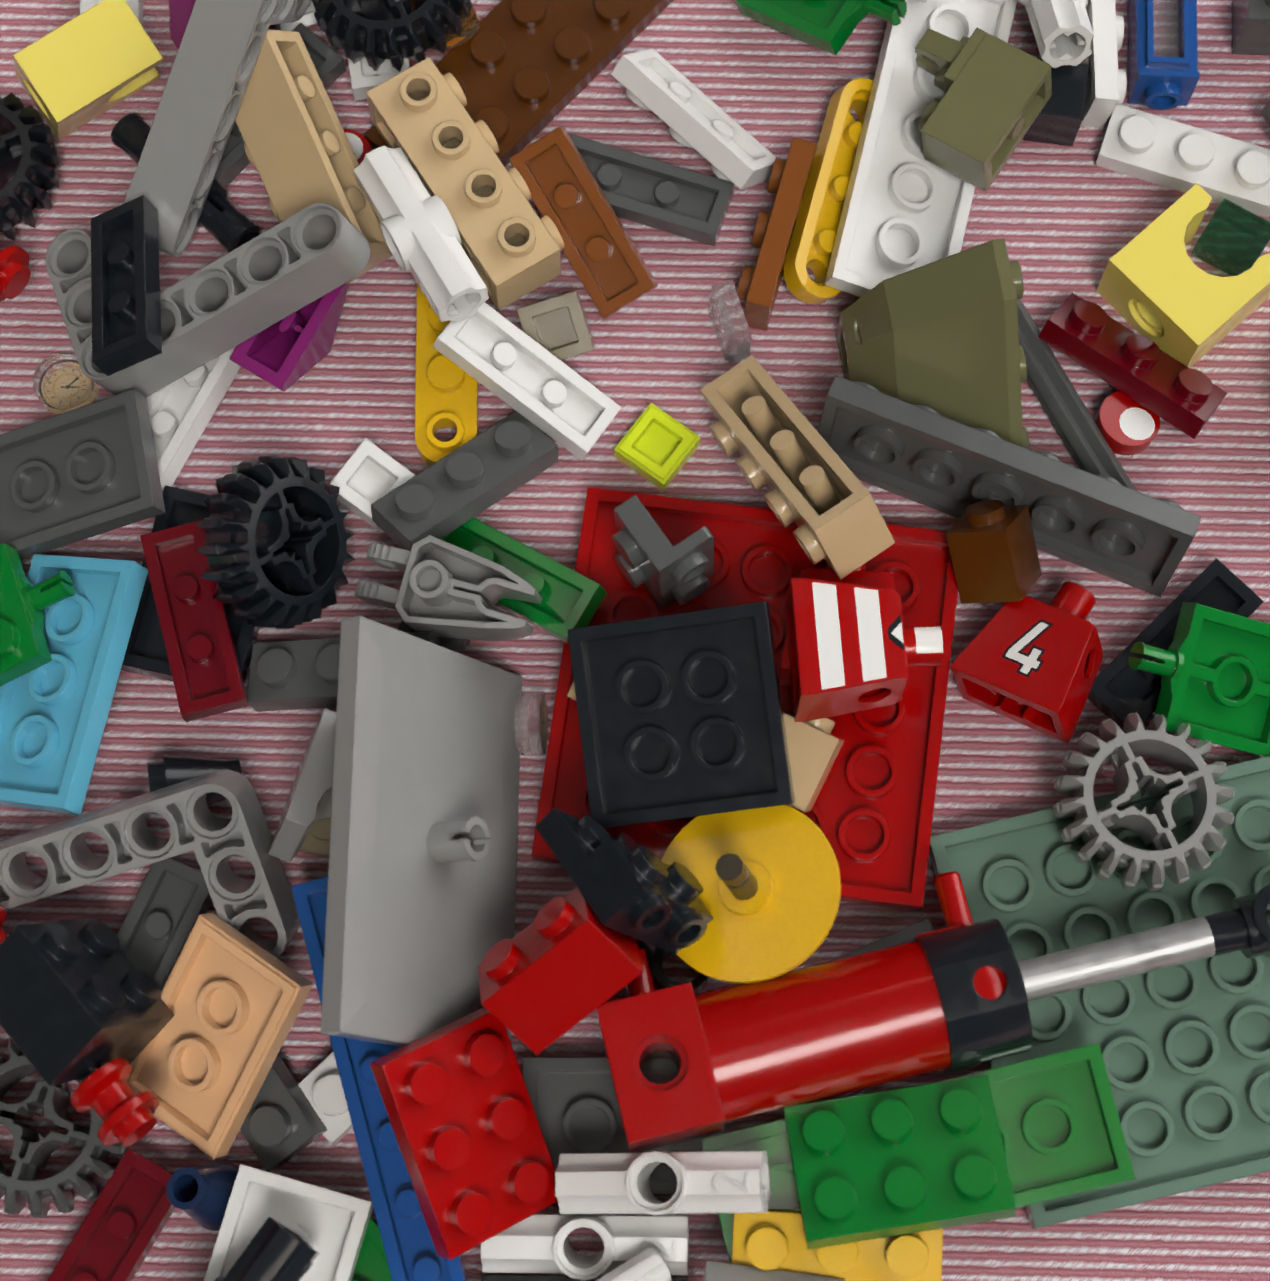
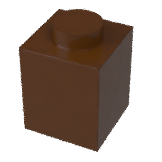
(993, 553)

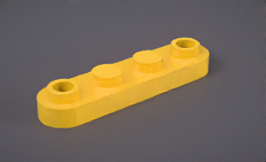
(825, 194)
(442, 391)

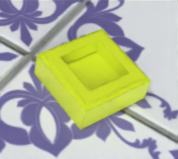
(657, 446)

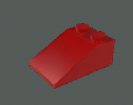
(556, 971)

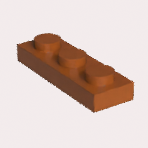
(588, 225)
(773, 233)

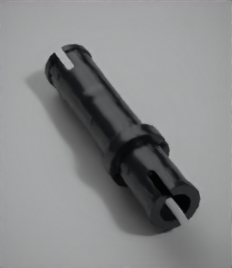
(218, 214)

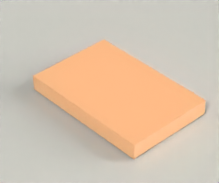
(227, 1029)

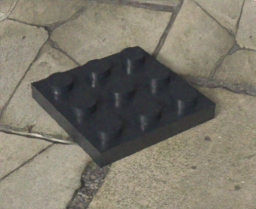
(681, 715)

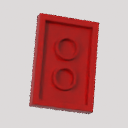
(466, 1131)

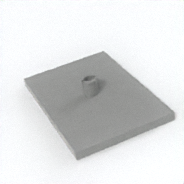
(416, 834)

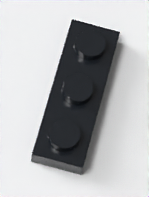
(125, 286)
(1125, 690)

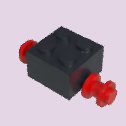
(82, 1017)

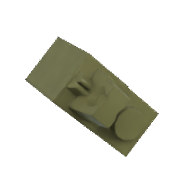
(986, 105)

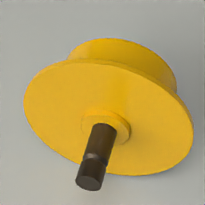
(767, 886)

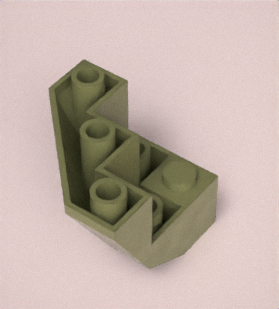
(945, 339)

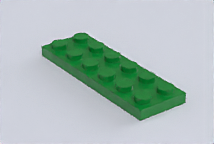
(1052, 1121)

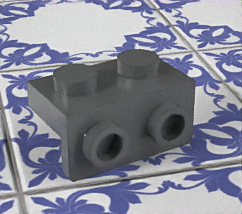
(651, 559)

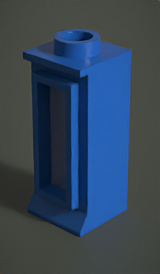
(1162, 52)

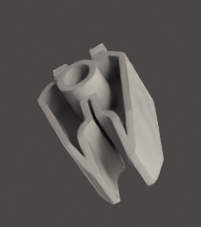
(449, 591)

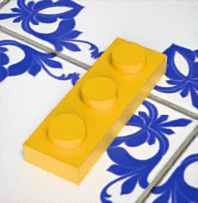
(779, 1243)

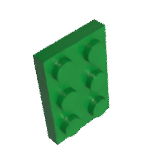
(899, 1162)

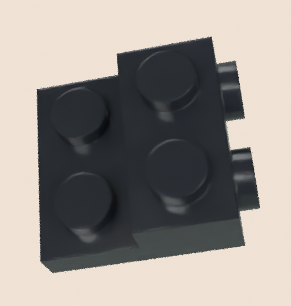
(628, 882)

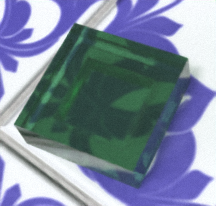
(1232, 239)

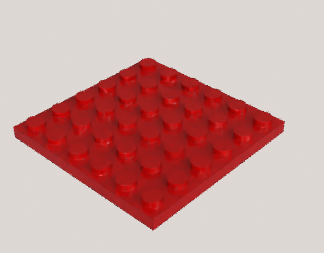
(885, 776)

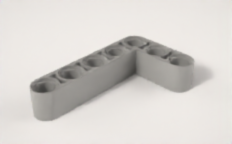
(201, 109)
(219, 302)
(134, 846)

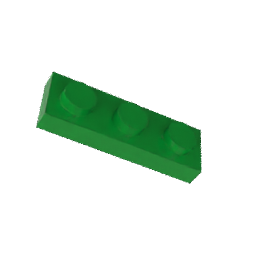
(567, 596)

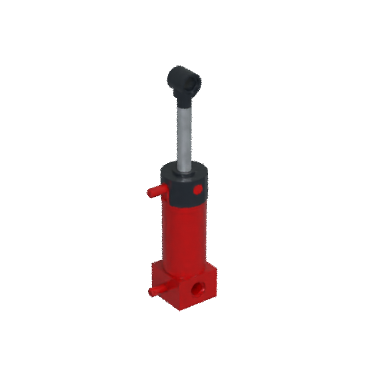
(870, 1016)

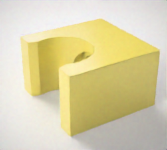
(87, 66)
(1172, 298)

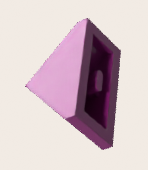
(294, 343)

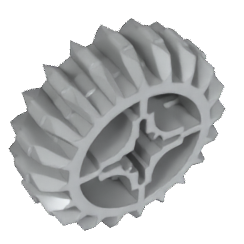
(1154, 828)

